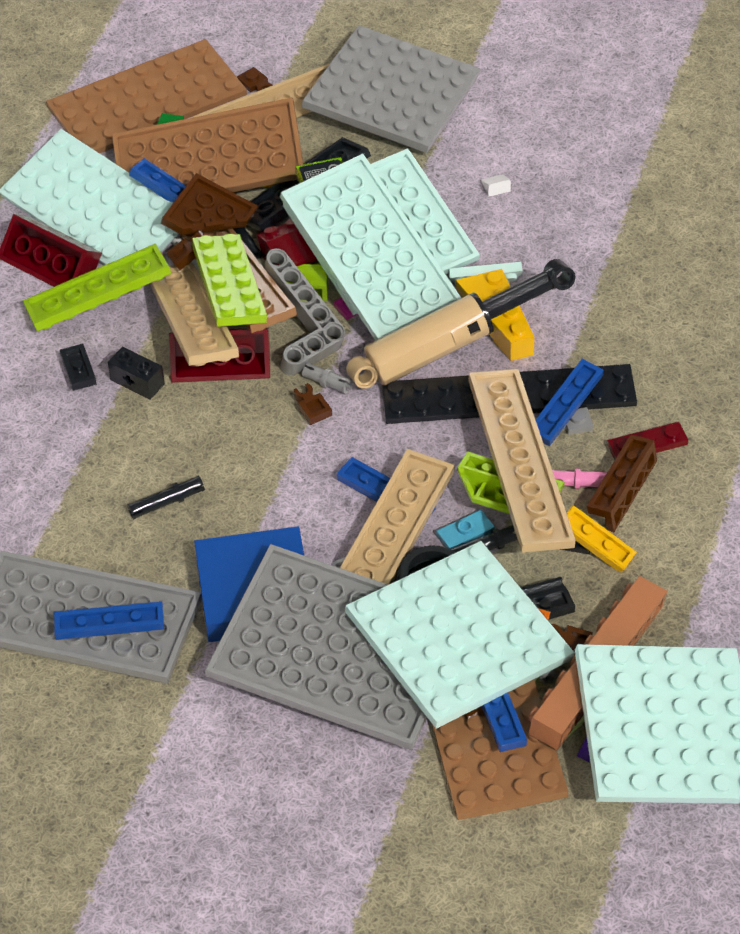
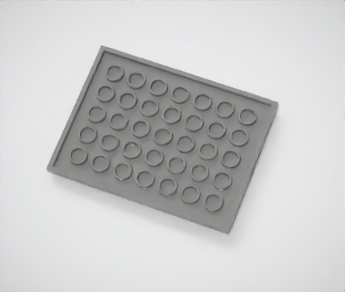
(307, 653)

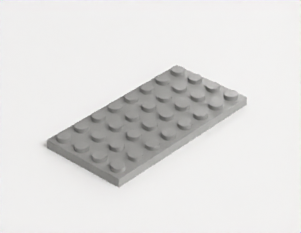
(39, 587)

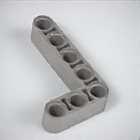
(306, 313)

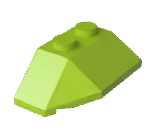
(482, 482)

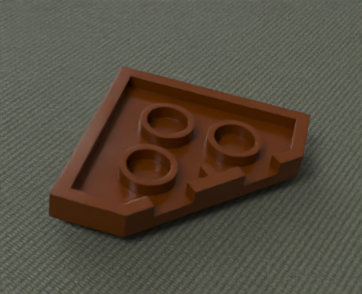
(207, 208)

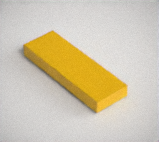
(599, 540)

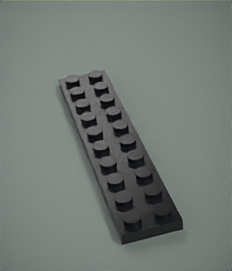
(453, 399)

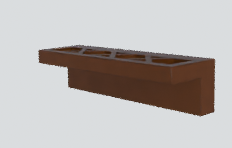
(623, 481)

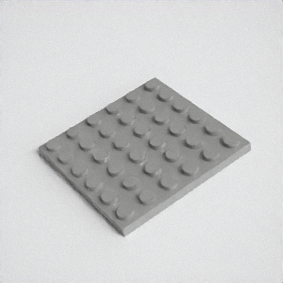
(391, 88)

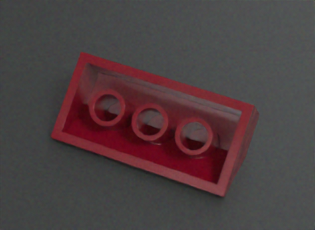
(287, 239)
(46, 251)
(251, 363)

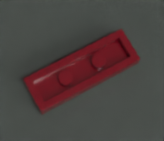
(664, 437)

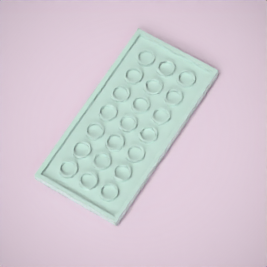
(89, 199)
(369, 246)

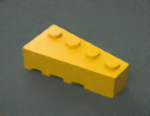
(511, 328)

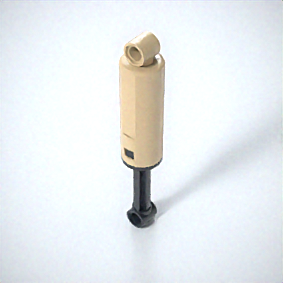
(448, 329)

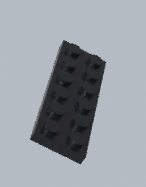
(269, 203)

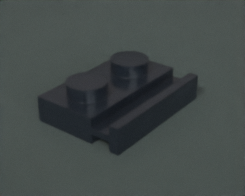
(551, 596)

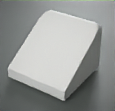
(496, 185)

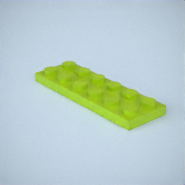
(229, 280)
(96, 287)

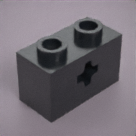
(136, 373)

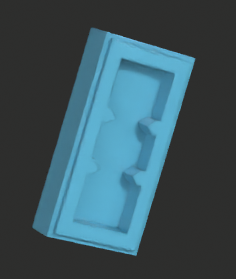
(465, 530)

